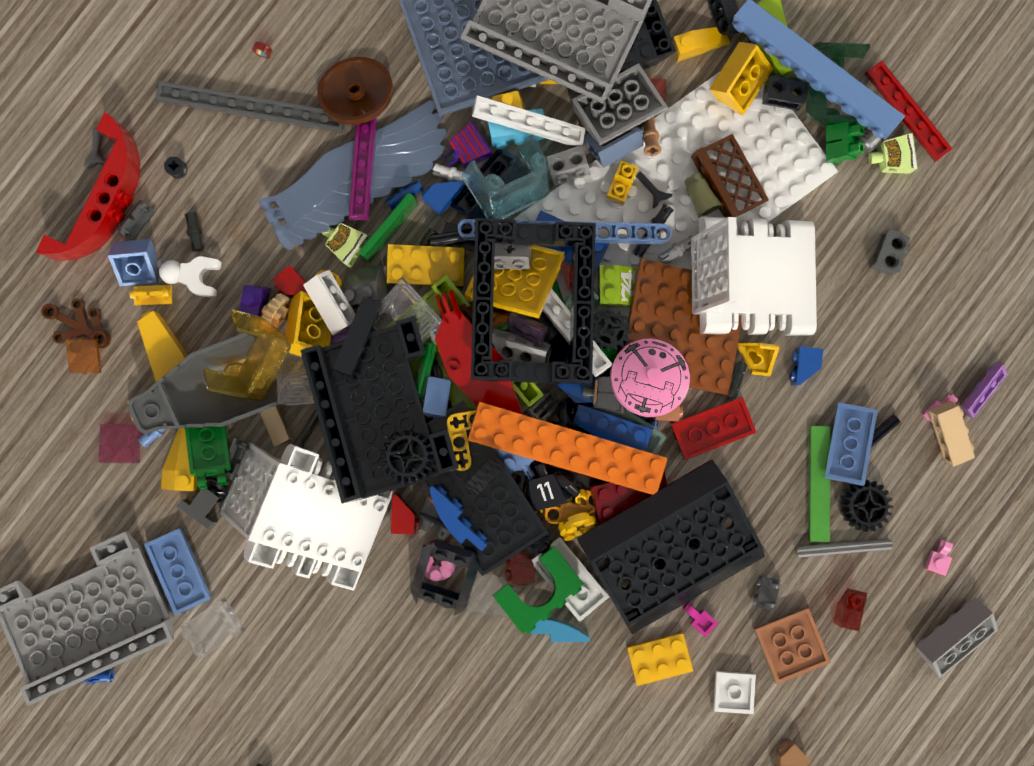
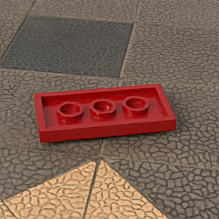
(713, 428)

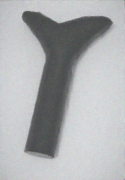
(95, 156)

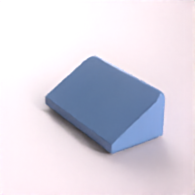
(436, 397)

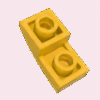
(622, 182)

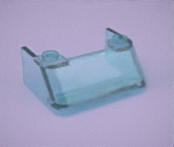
(502, 199)

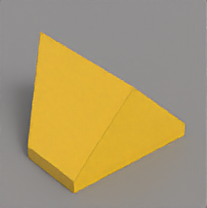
(759, 357)

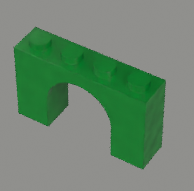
(565, 583)

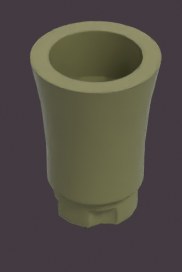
(701, 195)

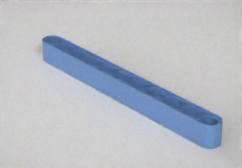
(611, 227)

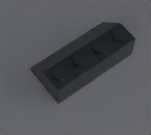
(502, 164)

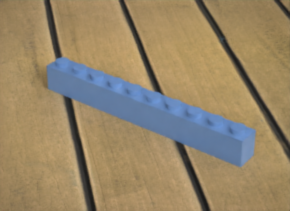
(817, 69)

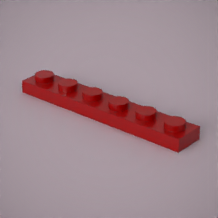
(914, 117)

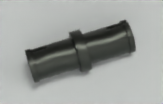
(194, 231)

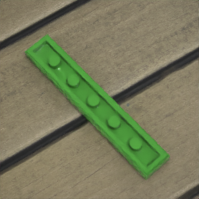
(818, 485)

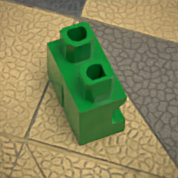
(842, 142)

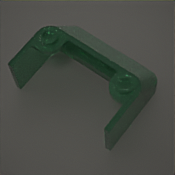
(816, 100)

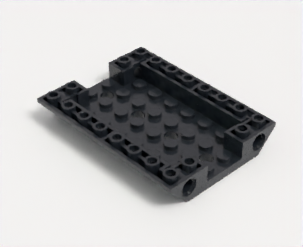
(662, 529)

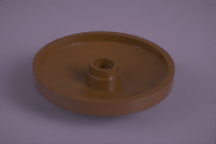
(355, 90)

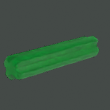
(425, 369)

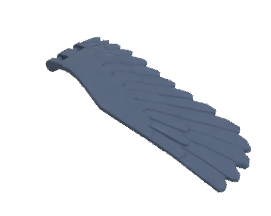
(323, 193)

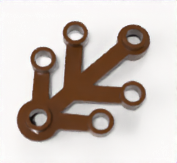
(81, 326)

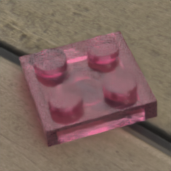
(119, 443)

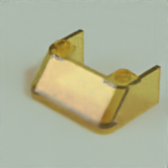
(261, 366)

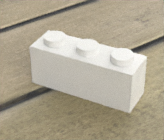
(330, 302)

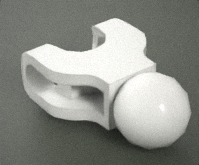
(190, 274)

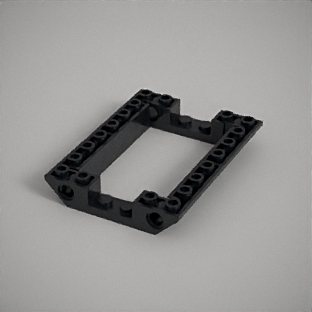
(565, 234)

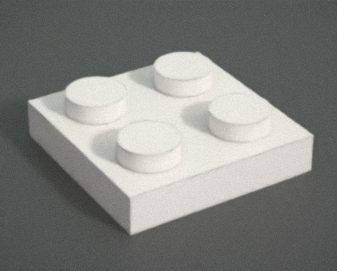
(734, 692)

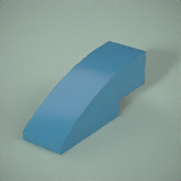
(560, 631)

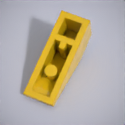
(698, 42)

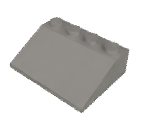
(627, 105)

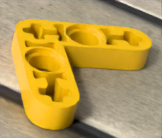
(460, 431)

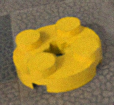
(577, 525)

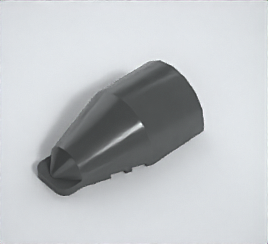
(182, 395)

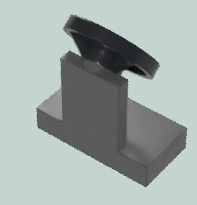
(204, 503)

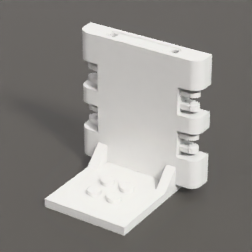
(754, 276)
(298, 511)

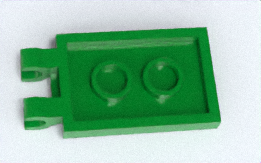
(208, 453)

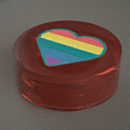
(262, 50)

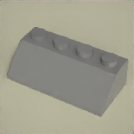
(957, 637)

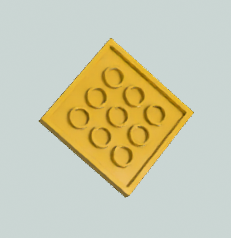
(525, 289)

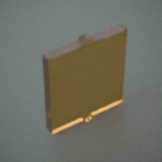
(83, 356)

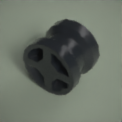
(179, 170)

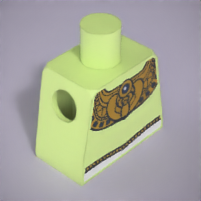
(895, 155)
(345, 243)

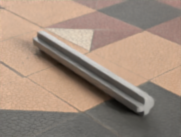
(845, 547)

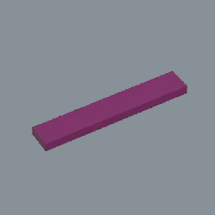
(362, 170)

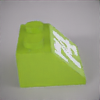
(616, 285)

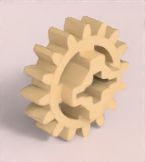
(276, 310)

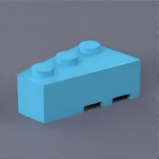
(502, 135)

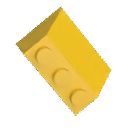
(741, 77)
(305, 325)

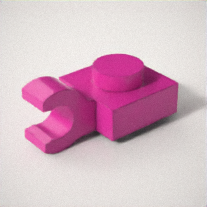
(702, 620)

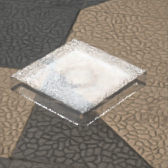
(481, 594)

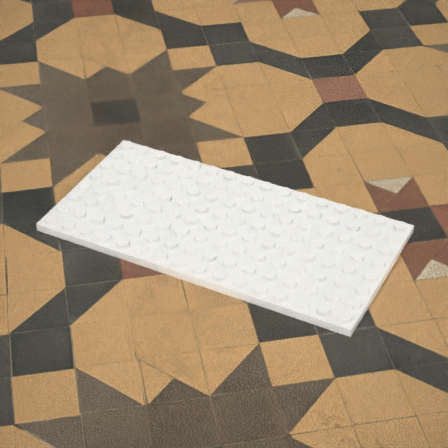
(770, 137)

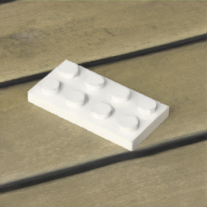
(591, 594)

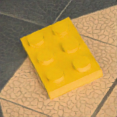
(659, 658)

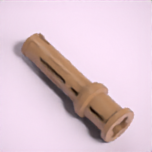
(651, 138)

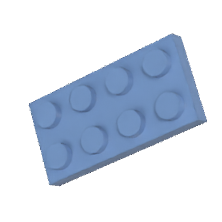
(850, 444)
(178, 571)

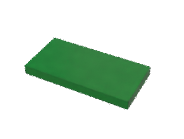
(388, 227)

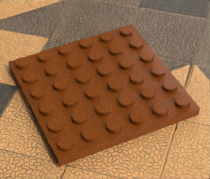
(664, 312)

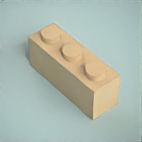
(952, 433)

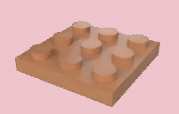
(792, 645)

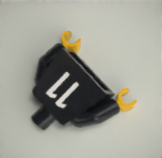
(551, 489)

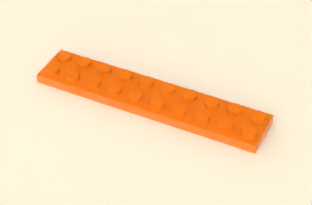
(567, 448)

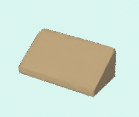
(276, 425)

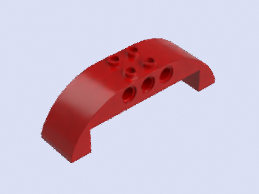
(107, 200)

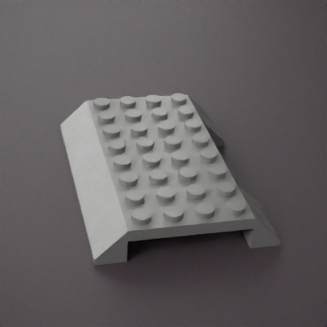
(562, 40)
(85, 620)

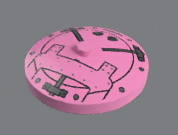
(650, 377)

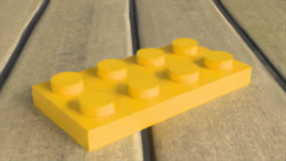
(424, 264)

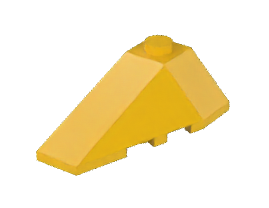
(176, 467)

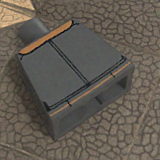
(603, 396)

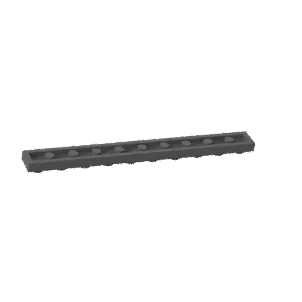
(246, 106)

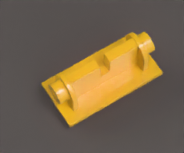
(152, 295)

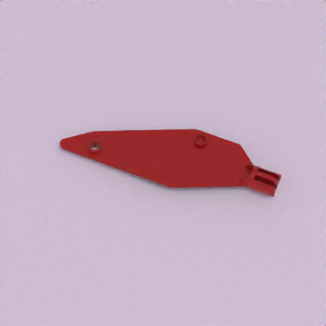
(455, 345)

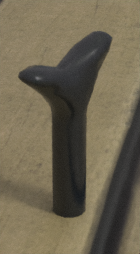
(657, 194)

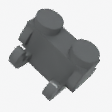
(768, 593)

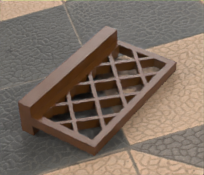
(715, 181)

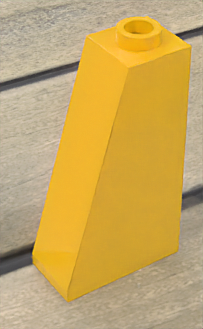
(160, 344)

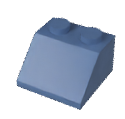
(134, 262)

